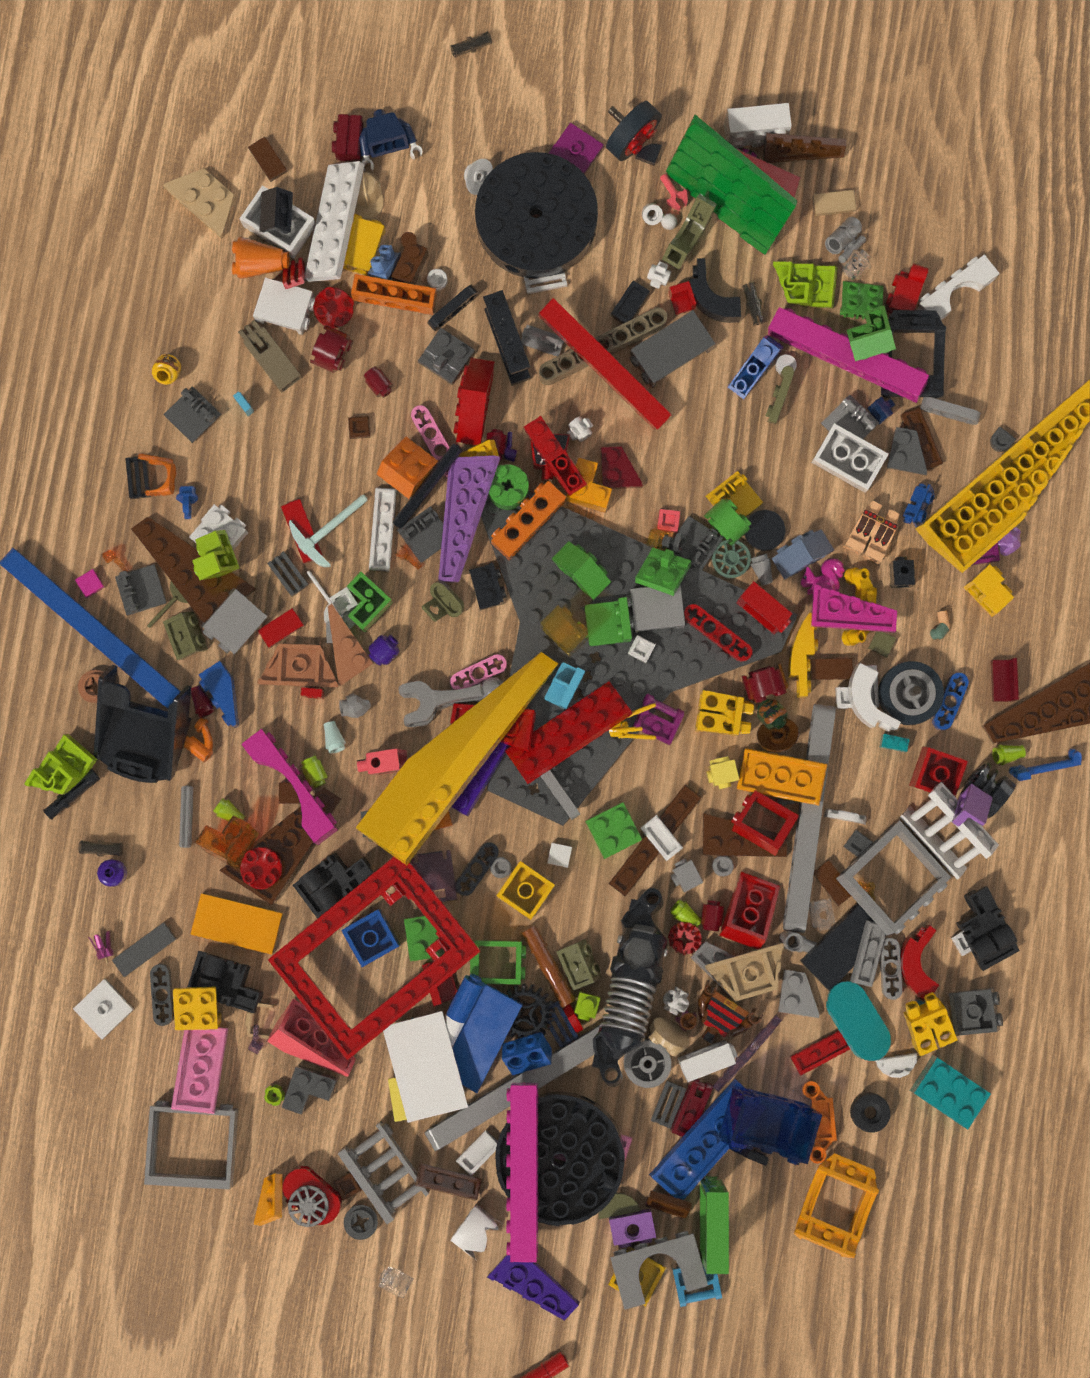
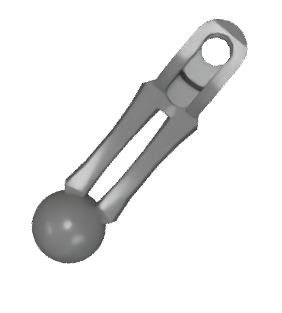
(436, 700)

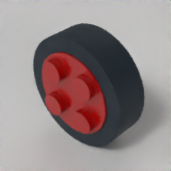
(632, 130)

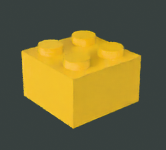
(525, 890)

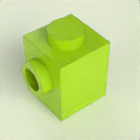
(586, 1005)

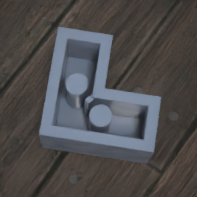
(803, 552)

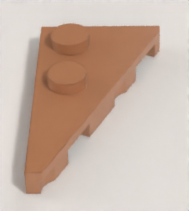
(348, 653)

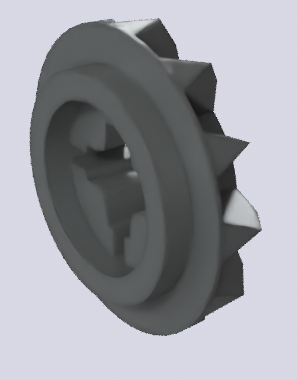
(357, 1232)

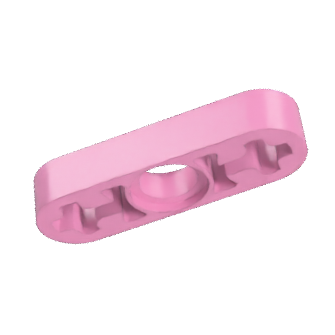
(495, 672)

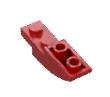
(554, 456)

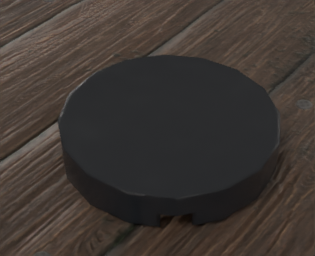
(765, 531)

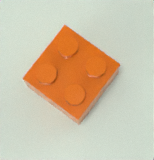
(406, 467)

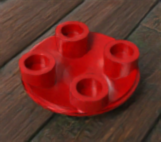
(333, 307)
(261, 868)

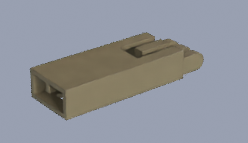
(271, 360)

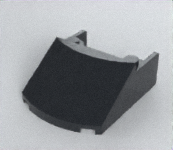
(137, 738)

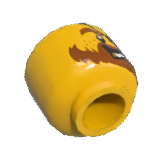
(166, 369)

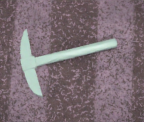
(307, 545)

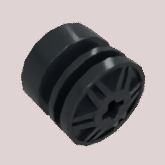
(998, 790)

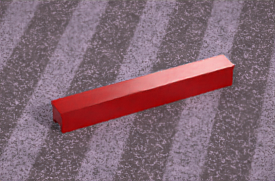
(604, 364)

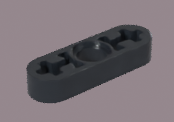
(453, 307)
(462, 878)

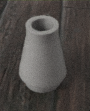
(762, 568)

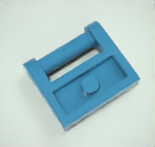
(699, 1296)

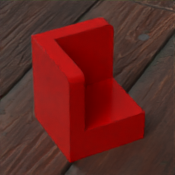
(682, 298)

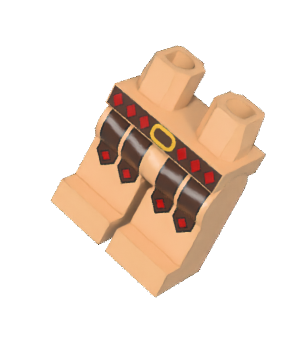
(874, 526)

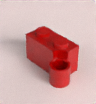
(907, 289)

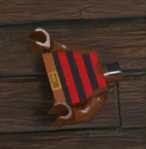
(723, 1015)

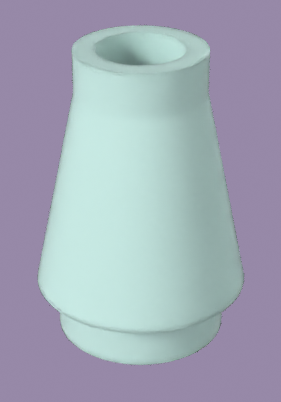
(333, 739)

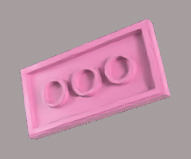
(199, 1070)

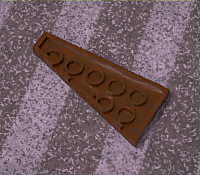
(176, 561)
(1052, 709)
(290, 844)

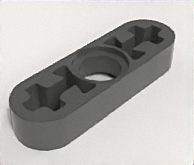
(156, 979)

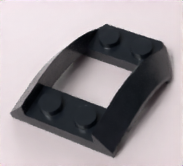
(922, 322)

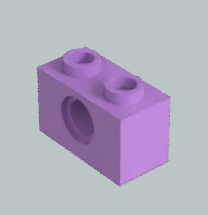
(620, 1223)

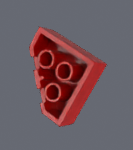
(473, 401)

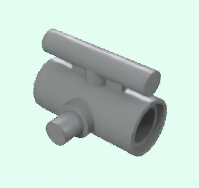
(844, 239)

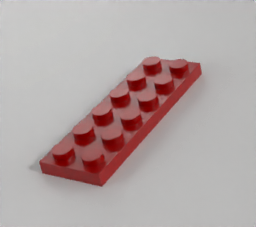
(570, 732)

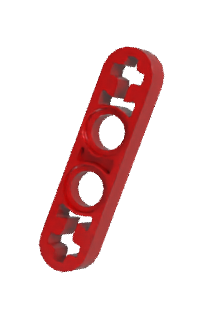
(719, 630)

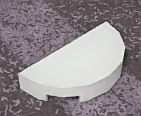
(846, 816)
(897, 1065)

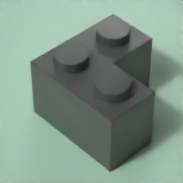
(306, 1083)

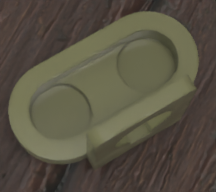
(445, 600)

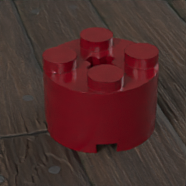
(331, 349)
(765, 682)

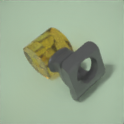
(660, 540)

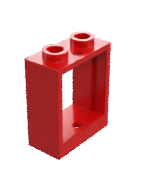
(765, 608)
(756, 837)

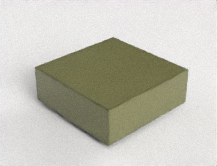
(882, 643)

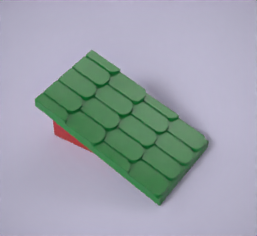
(748, 191)

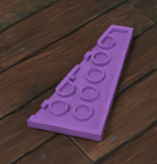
(465, 498)

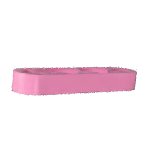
(431, 443)

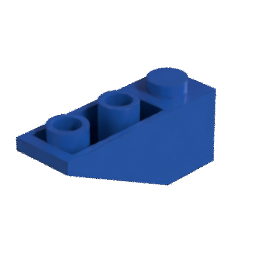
(755, 366)
(222, 687)

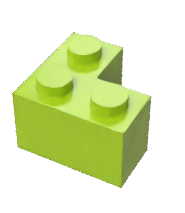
(216, 556)

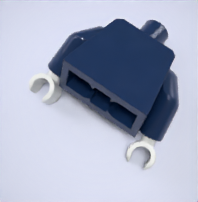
(386, 135)

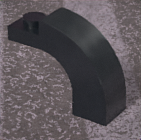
(710, 304)

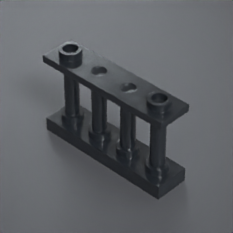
(507, 337)

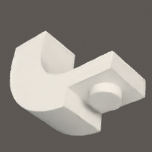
(861, 702)

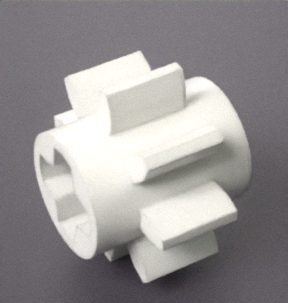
(659, 275)
(580, 429)
(676, 1001)

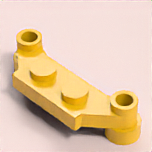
(865, 592)

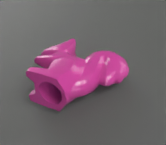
(831, 571)

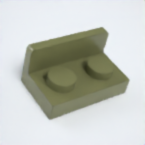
(185, 635)
(579, 964)

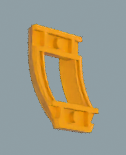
(829, 1235)

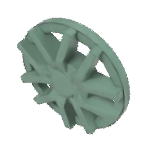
(731, 559)

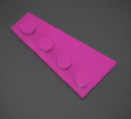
(842, 611)

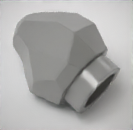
(354, 706)

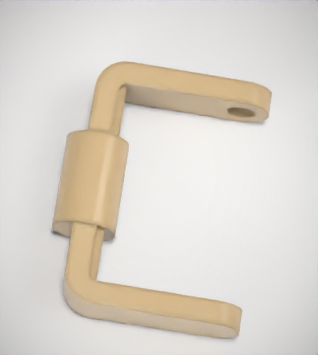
(250, 1017)

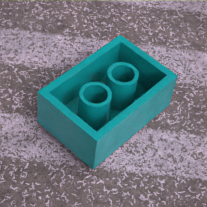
(950, 1092)

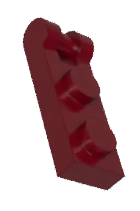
(691, 1107)

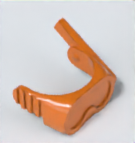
(169, 486)

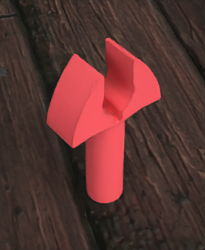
(674, 193)

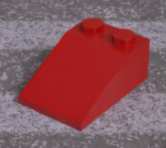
(750, 911)

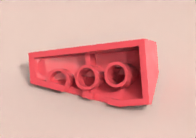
(304, 1038)

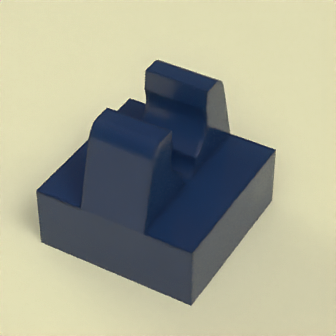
(881, 410)

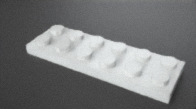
(334, 221)

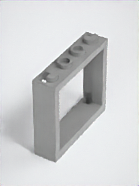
(868, 904)
(197, 1181)

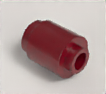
(378, 382)
(500, 440)
(712, 915)

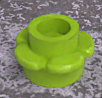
(269, 1095)

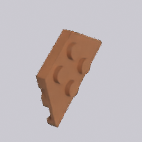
(298, 666)

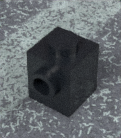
(902, 573)

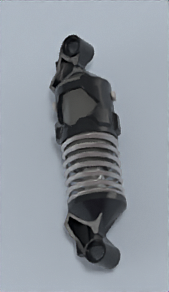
(634, 978)

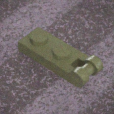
(780, 393)

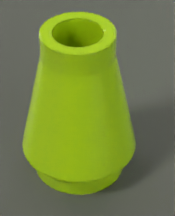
(1007, 753)
(226, 810)
(684, 913)

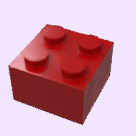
(937, 767)

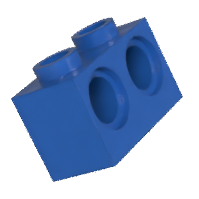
(526, 1053)

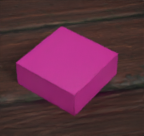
(89, 583)

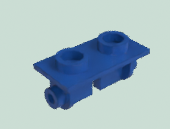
(923, 496)

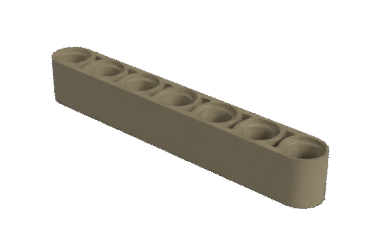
(608, 338)

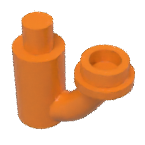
(197, 748)

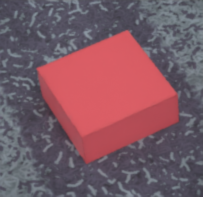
(668, 520)

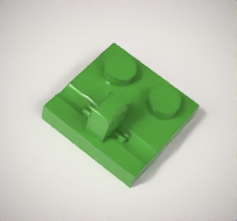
(663, 571)

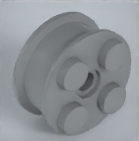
(654, 1074)

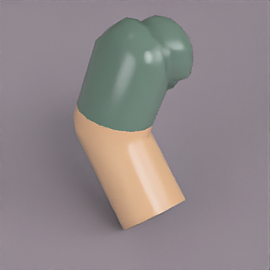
(943, 627)

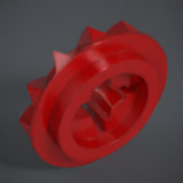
(691, 933)

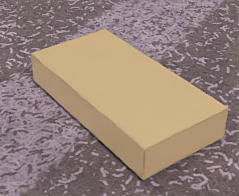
(834, 203)

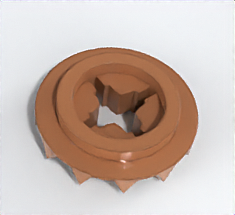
(87, 681)

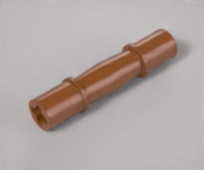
(548, 966)

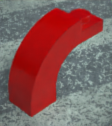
(911, 966)

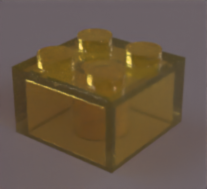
(564, 630)

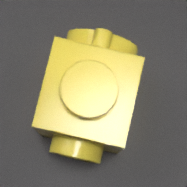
(722, 772)

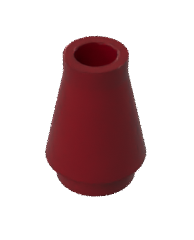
(202, 704)

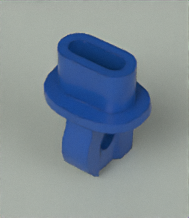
(187, 496)

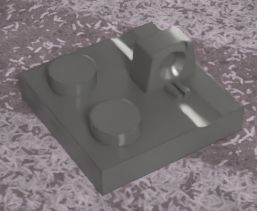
(446, 356)

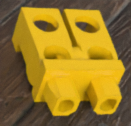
(729, 717)
(928, 1023)

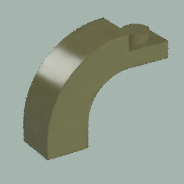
(690, 232)

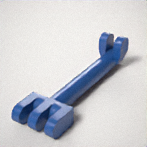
(1022, 773)

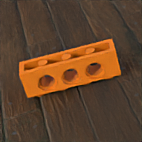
(394, 294)
(545, 492)

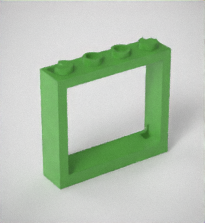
(714, 1225)

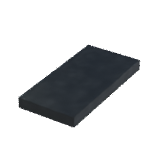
(837, 949)

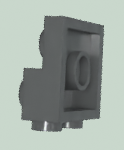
(975, 1011)

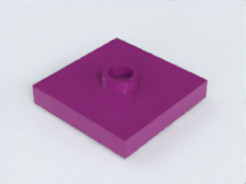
(577, 147)

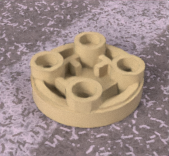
(668, 1035)

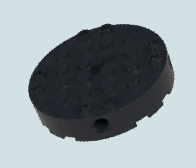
(531, 186)
(593, 1156)

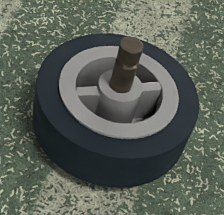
(911, 693)

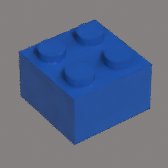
(371, 937)

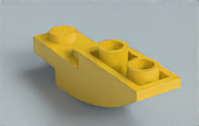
(802, 647)

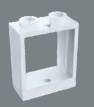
(707, 1060)

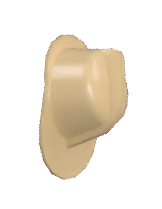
(370, 197)

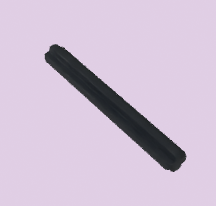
(428, 484)

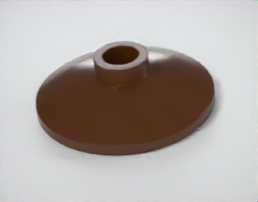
(787, 737)

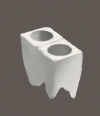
(472, 1234)

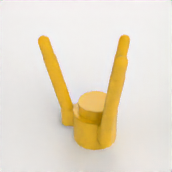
(622, 729)

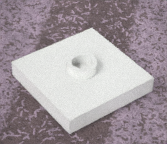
(103, 1009)

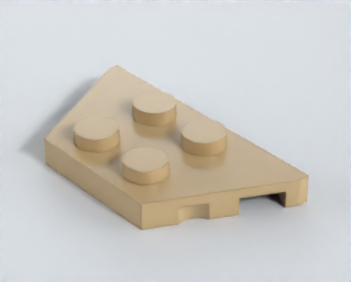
(204, 198)
(749, 973)

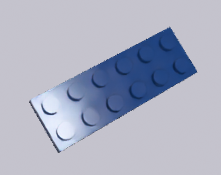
(695, 1151)

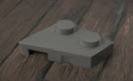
(907, 453)

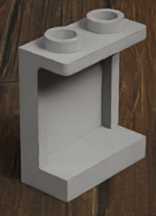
(655, 609)
(233, 622)

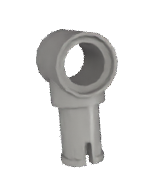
(800, 944)

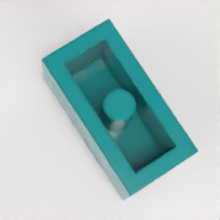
(894, 743)

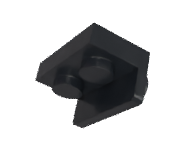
(487, 587)

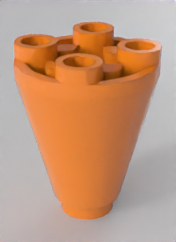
(257, 258)

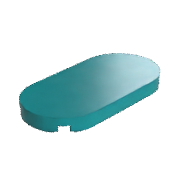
(858, 1021)

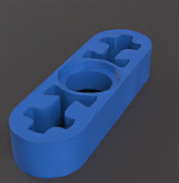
(950, 717)

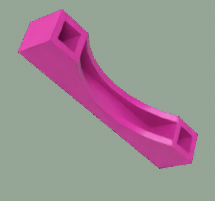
(314, 819)

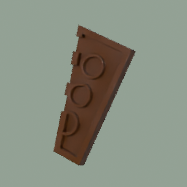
(722, 841)

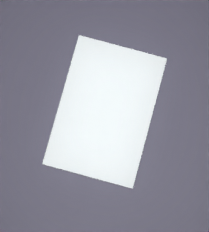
(425, 1067)

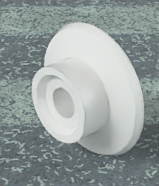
(476, 174)

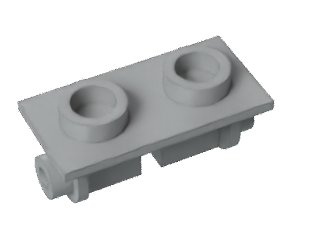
(542, 340)

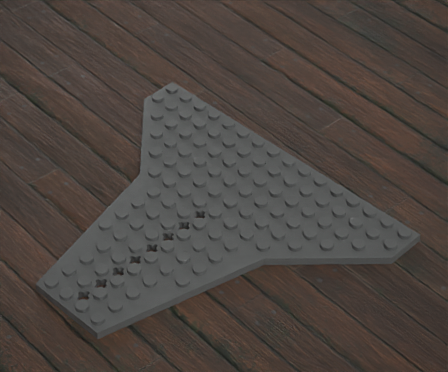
(676, 662)

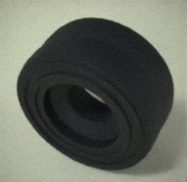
(858, 1108)

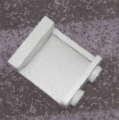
(284, 306)

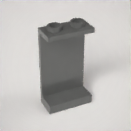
(671, 348)

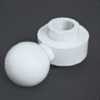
(668, 220)

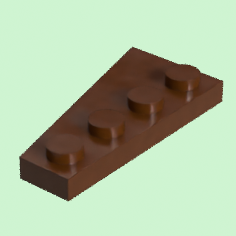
(799, 148)

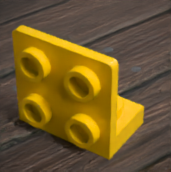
(196, 1008)

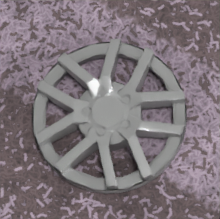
(308, 1206)

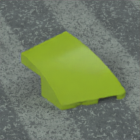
(807, 284)
(62, 767)

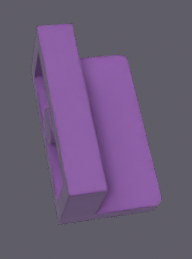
(972, 804)

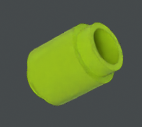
(314, 772)

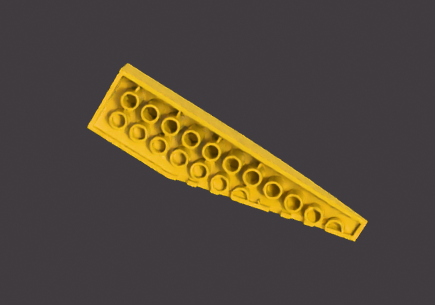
(1007, 487)
(446, 765)

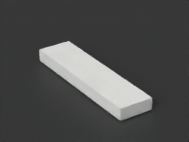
(382, 529)

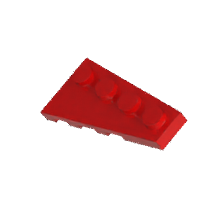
(518, 735)

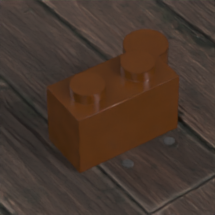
(411, 260)

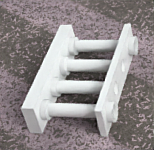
(970, 829)

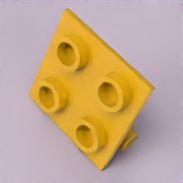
(738, 492)

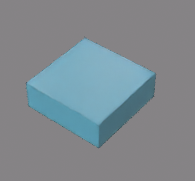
(243, 403)

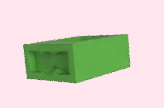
(520, 953)

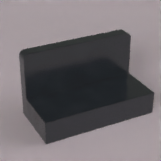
(276, 210)

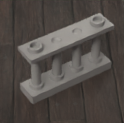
(362, 1174)

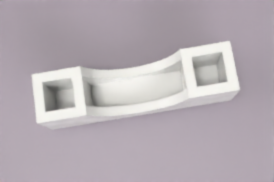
(976, 276)

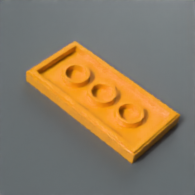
(782, 776)
(236, 923)

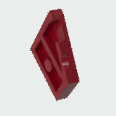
(617, 469)

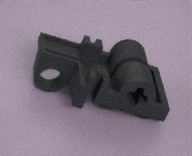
(331, 882)
(986, 930)
(228, 978)

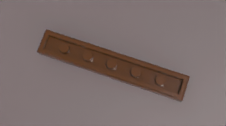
(646, 851)

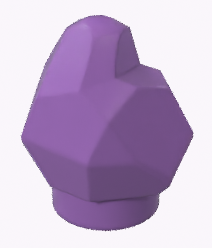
(1010, 542)

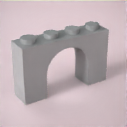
(682, 1250)

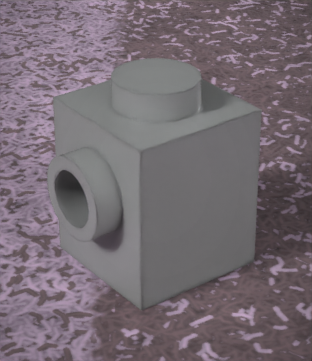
(686, 875)

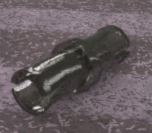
(471, 44)
(754, 304)
(100, 848)

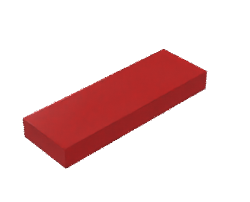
(295, 512)
(819, 1052)

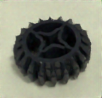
(532, 1020)

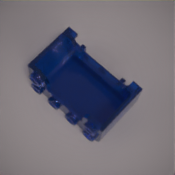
(770, 1124)

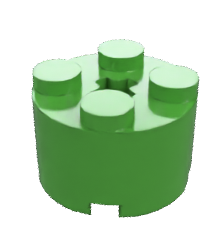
(513, 497)
(727, 521)

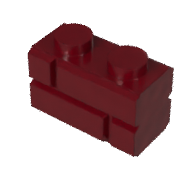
(347, 131)

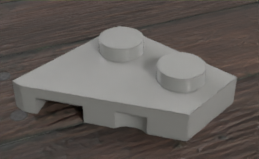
(797, 995)

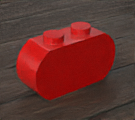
(305, 1176)

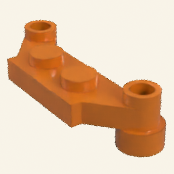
(827, 1130)

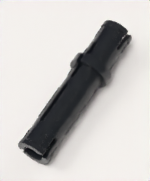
(64, 801)

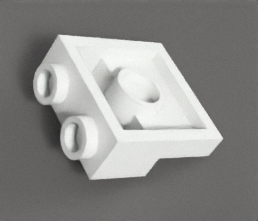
(218, 519)

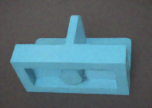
(564, 685)

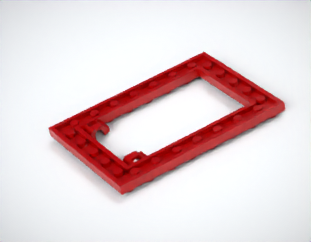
(452, 938)

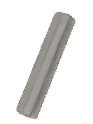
(186, 812)

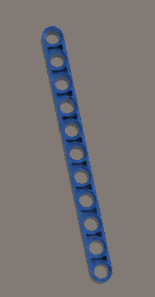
(90, 627)

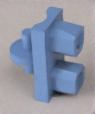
(384, 265)

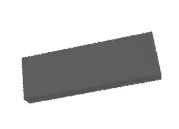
(144, 949)

